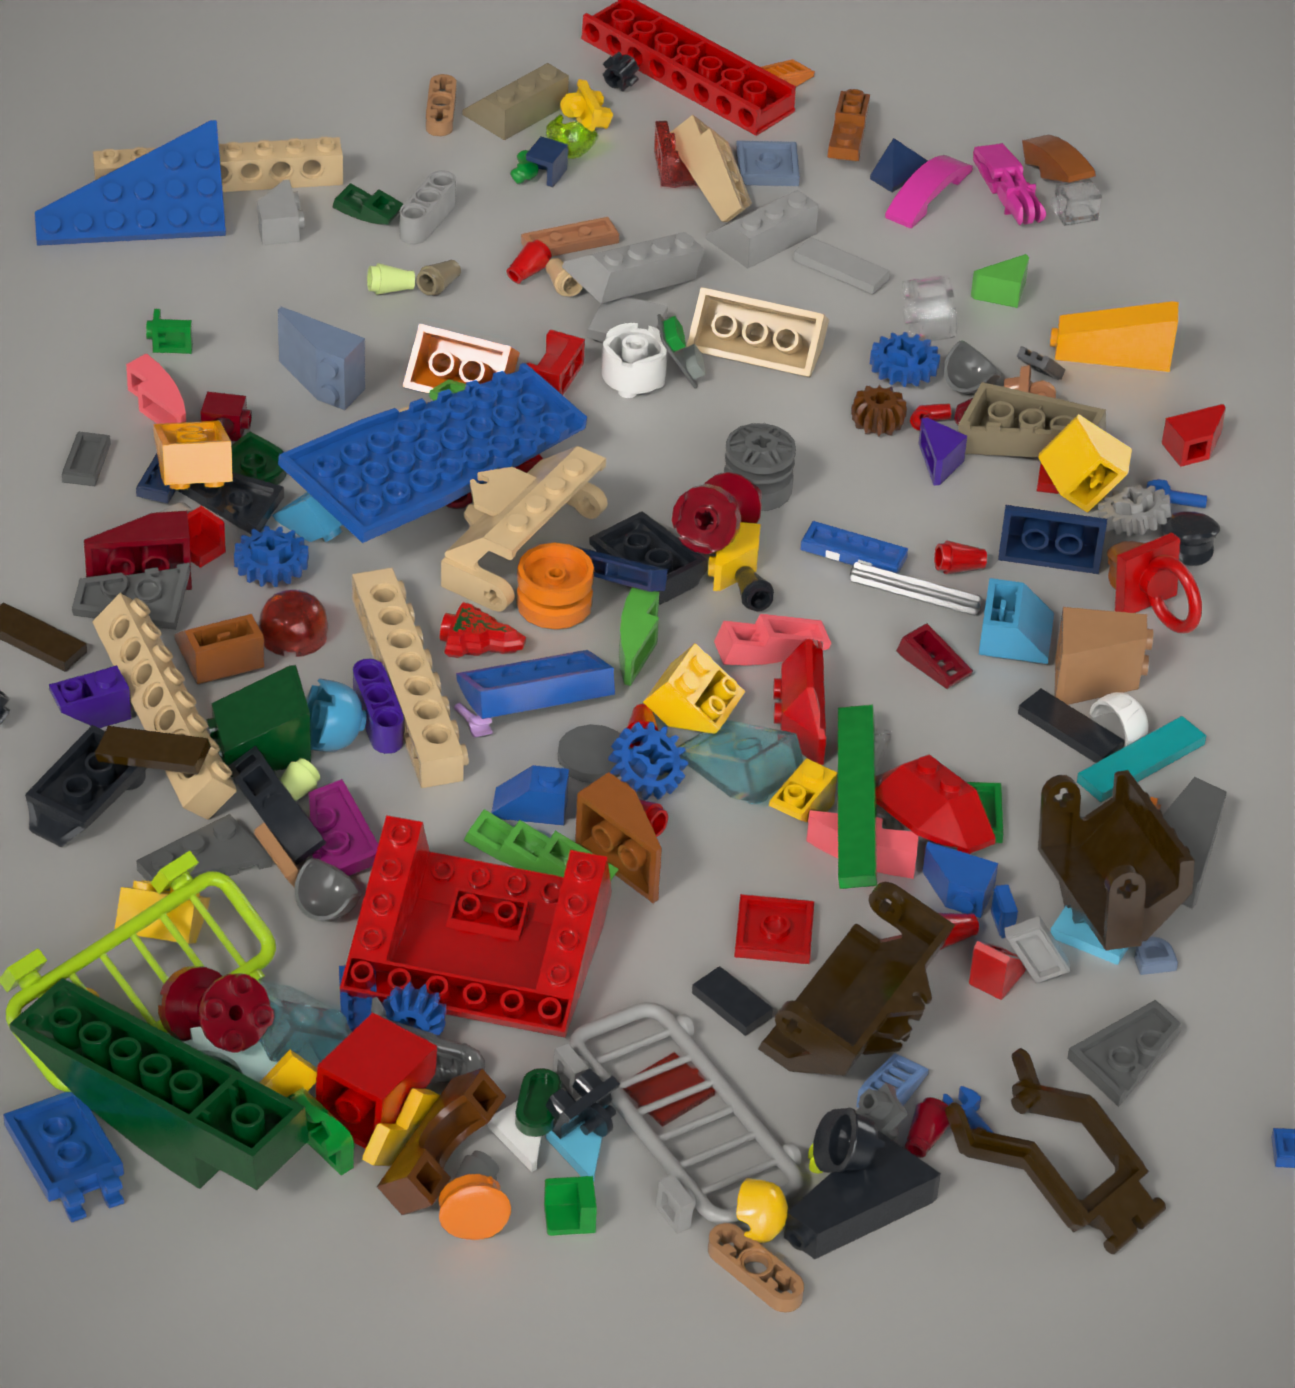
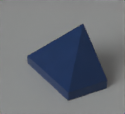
(896, 166)

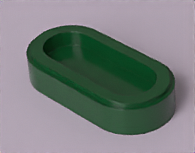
(531, 1113)

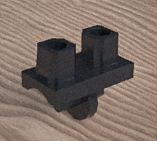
(588, 1109)

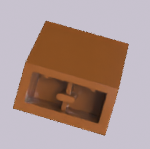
(222, 648)

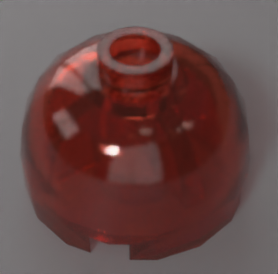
(293, 623)

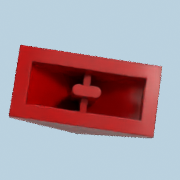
(994, 969)

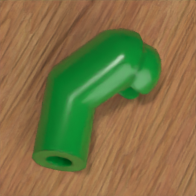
(524, 169)

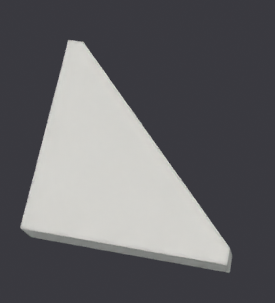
(522, 1146)

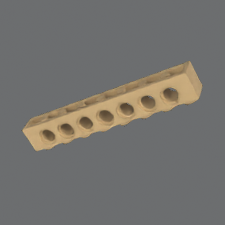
(257, 164)
(398, 645)
(162, 699)

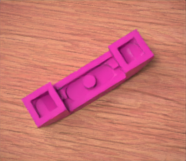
(923, 186)

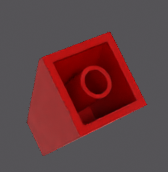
(372, 1075)

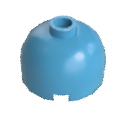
(334, 715)

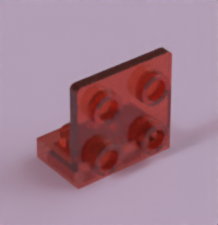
(669, 165)

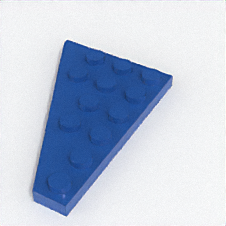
(154, 197)

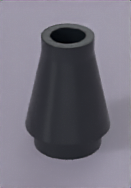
(753, 589)

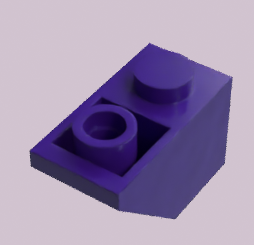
(94, 698)

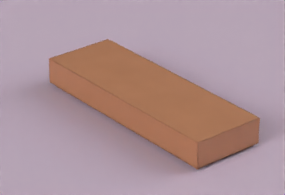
(575, 236)

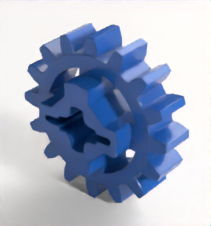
(904, 359)
(271, 556)
(644, 763)

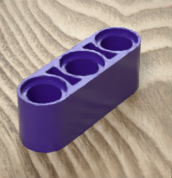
(382, 708)

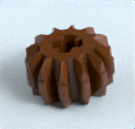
(878, 410)

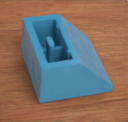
(1015, 623)

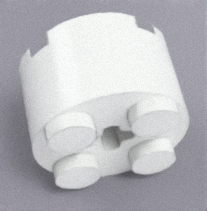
(633, 359)

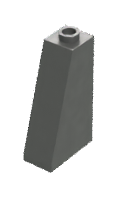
(1196, 822)

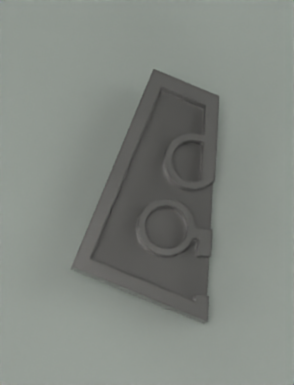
(159, 590)
(217, 847)
(1125, 1050)

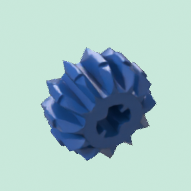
(416, 1008)

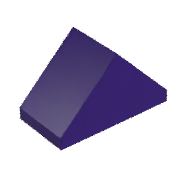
(941, 449)

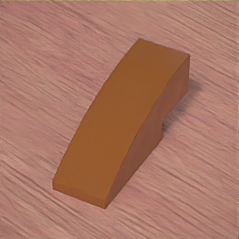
(1056, 159)

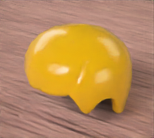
(762, 1208)

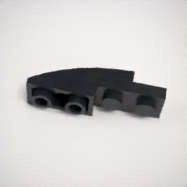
(276, 805)

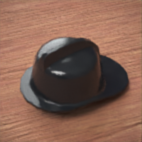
(845, 1141)

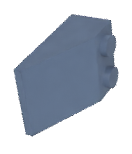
(322, 357)

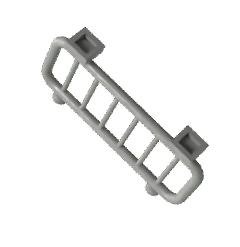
(678, 1191)

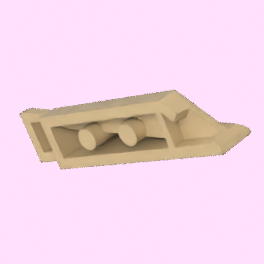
(712, 167)

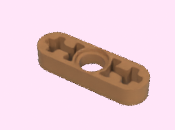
(436, 97)
(759, 1283)

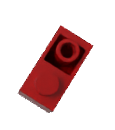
(1194, 434)

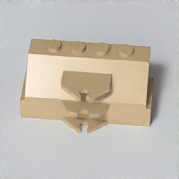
(511, 512)

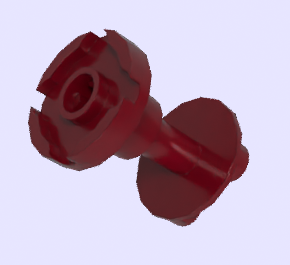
(712, 512)
(228, 1007)

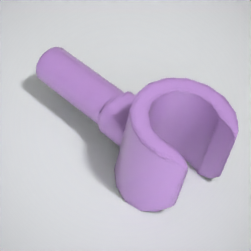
(477, 725)

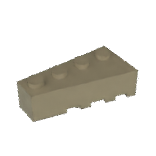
(1018, 421)

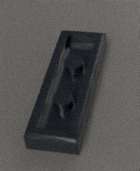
(1070, 726)

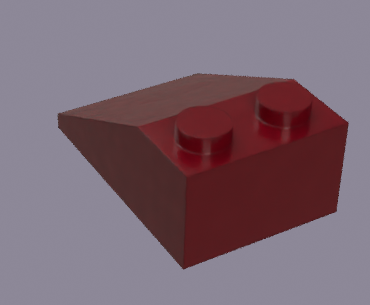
(141, 544)

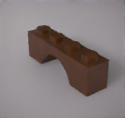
(418, 1170)

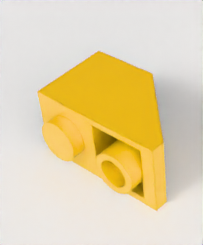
(739, 553)
(807, 789)

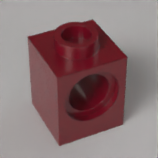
(230, 411)

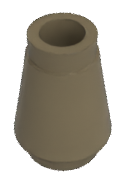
(437, 277)

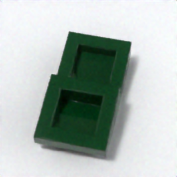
(374, 208)

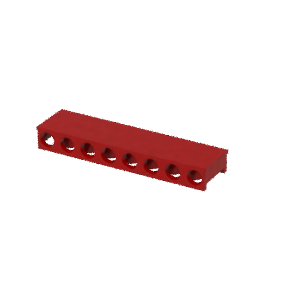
(691, 65)

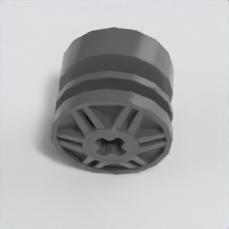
(765, 458)

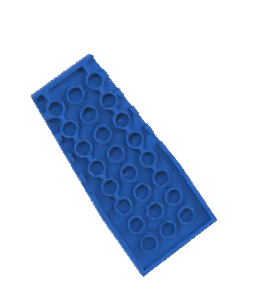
(423, 458)

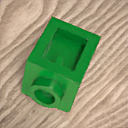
(169, 334)

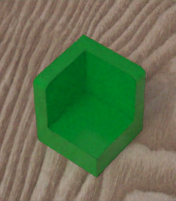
(570, 1205)

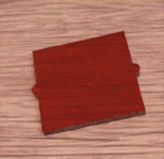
(666, 1085)

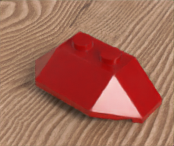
(803, 698)
(935, 804)

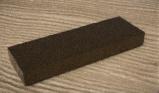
(39, 638)
(153, 749)

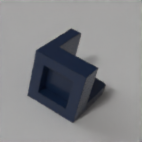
(551, 157)

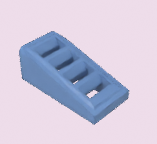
(883, 1074)

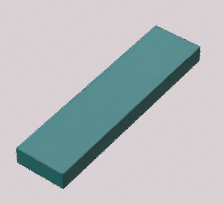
(1142, 757)

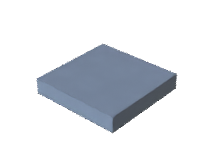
(768, 163)

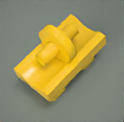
(586, 107)

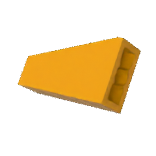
(1119, 336)

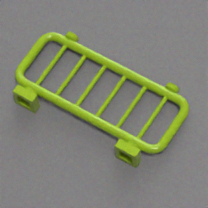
(174, 875)

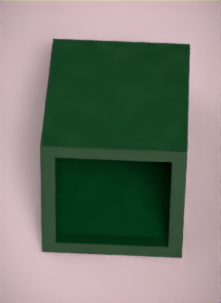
(267, 715)

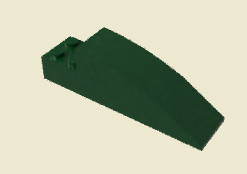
(162, 1091)

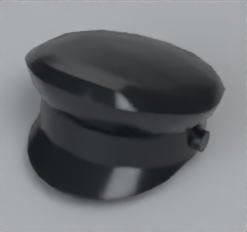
(1195, 535)

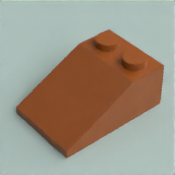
(616, 826)

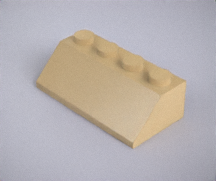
(758, 332)

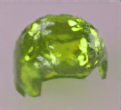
(574, 134)

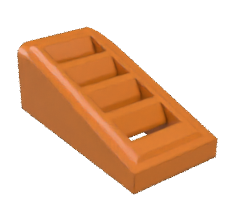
(790, 71)

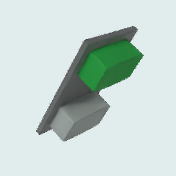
(688, 359)

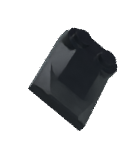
(650, 543)
(77, 790)

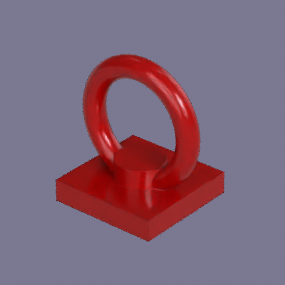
(1150, 576)

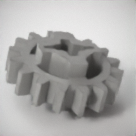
(1135, 510)

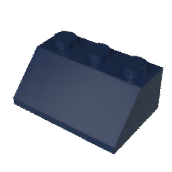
(1052, 539)

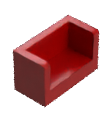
(561, 361)

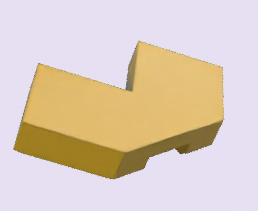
(390, 1139)

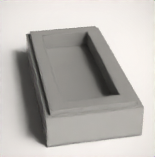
(1037, 949)

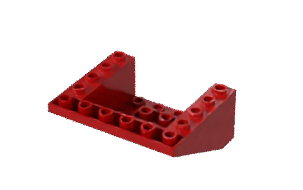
(480, 933)

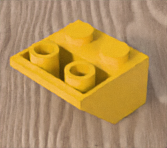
(1085, 462)
(694, 693)
(143, 895)

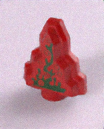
(477, 633)

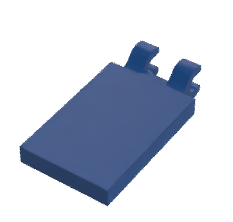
(66, 1152)

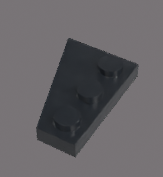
(242, 501)

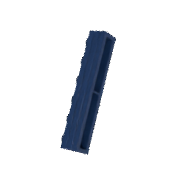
(627, 571)

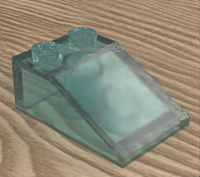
(744, 759)
(301, 1025)

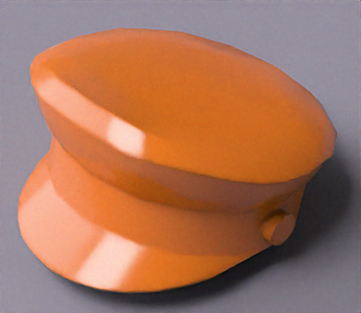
(473, 1207)

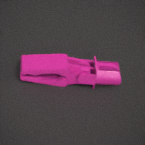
(1005, 178)

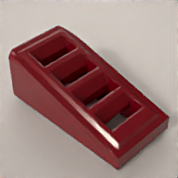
(925, 637)

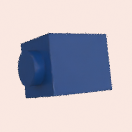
(534, 796)
(960, 878)

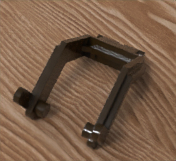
(1114, 1206)

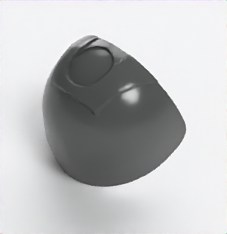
(968, 368)
(325, 891)

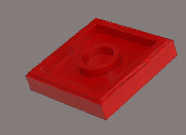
(774, 929)

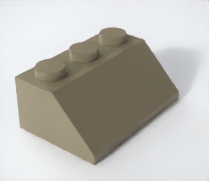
(520, 102)

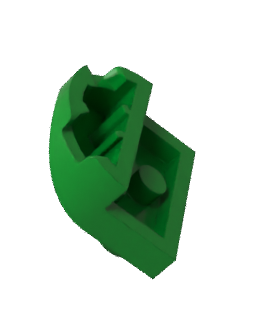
(326, 1133)

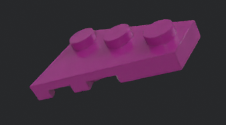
(341, 824)

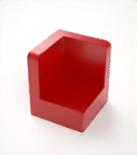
(206, 536)

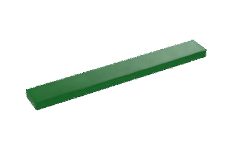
(856, 797)

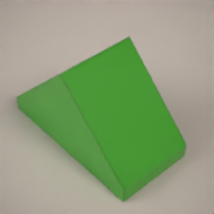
(1001, 282)

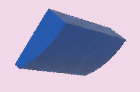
(536, 683)

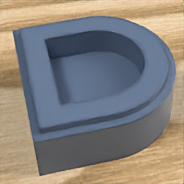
(1155, 957)

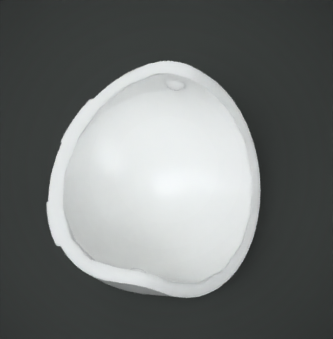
(1129, 712)

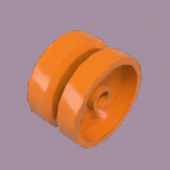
(555, 585)

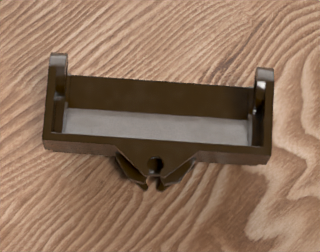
(1116, 864)
(862, 991)

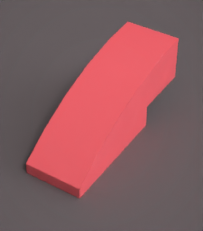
(155, 391)
(767, 640)
(894, 847)

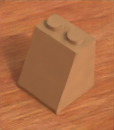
(1100, 653)

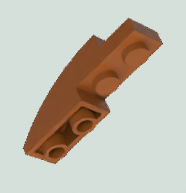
(849, 125)

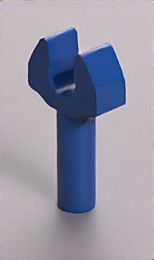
(1179, 497)
(971, 1104)

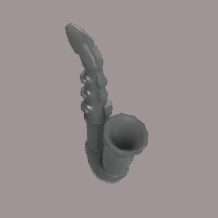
(452, 1057)

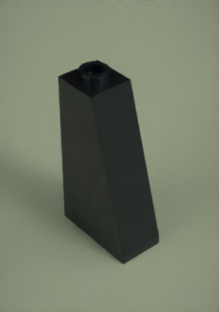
(861, 1201)

